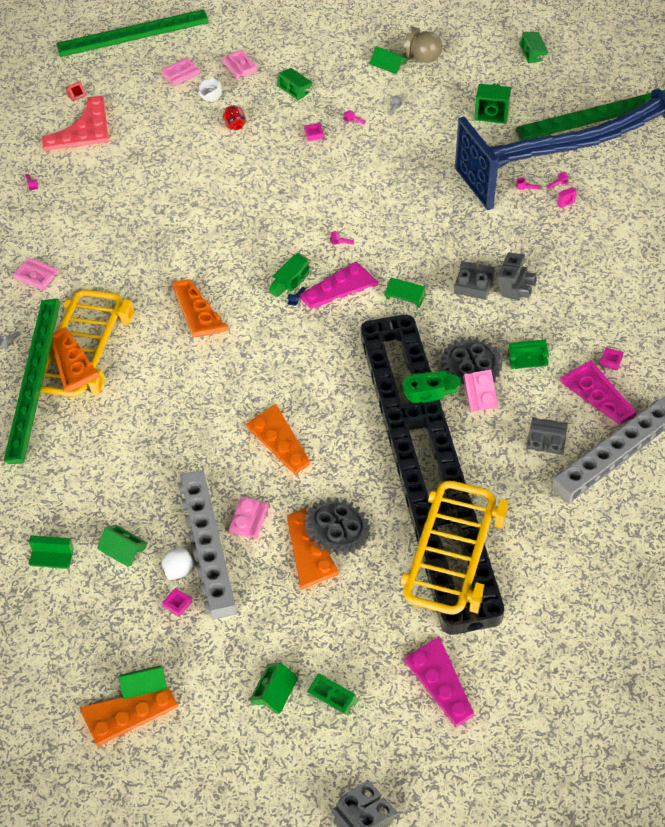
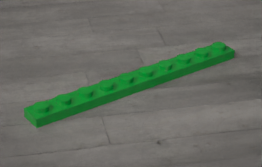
(132, 33)
(580, 118)
(32, 382)

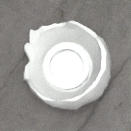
(210, 90)
(177, 563)

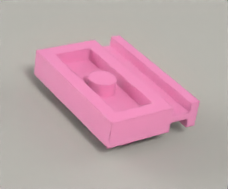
(239, 64)
(180, 71)
(35, 273)
(480, 390)
(248, 517)

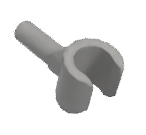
(396, 101)
(5, 340)

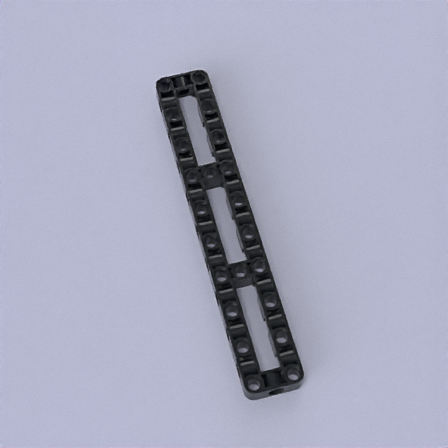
(428, 415)

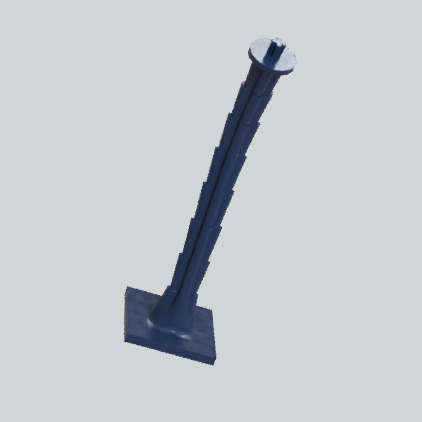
(480, 163)

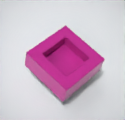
(313, 132)
(566, 197)
(611, 358)
(177, 602)

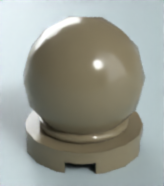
(424, 45)

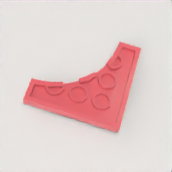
(87, 130)

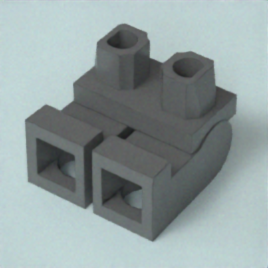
(514, 277)
(472, 285)
(548, 432)
(361, 811)

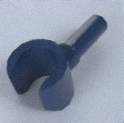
(293, 299)

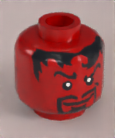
(234, 117)

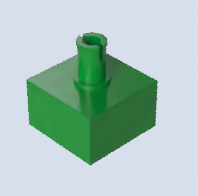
(492, 103)

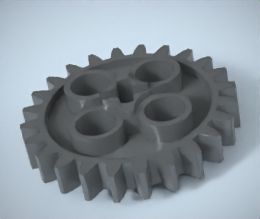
(457, 361)
(337, 526)

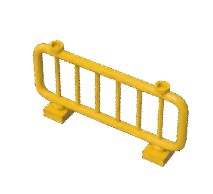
(123, 309)
(466, 595)

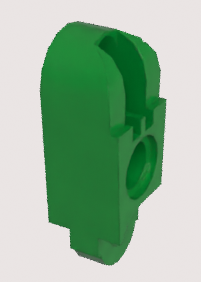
(290, 275)
(430, 386)

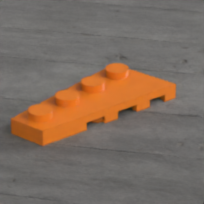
(196, 310)
(72, 362)
(278, 437)
(310, 561)
(120, 715)

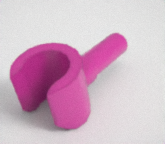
(349, 115)
(562, 179)
(521, 184)
(33, 185)
(335, 239)

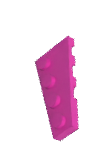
(346, 281)
(599, 392)
(439, 678)

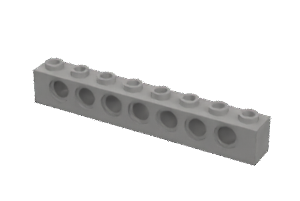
(613, 451)
(218, 606)

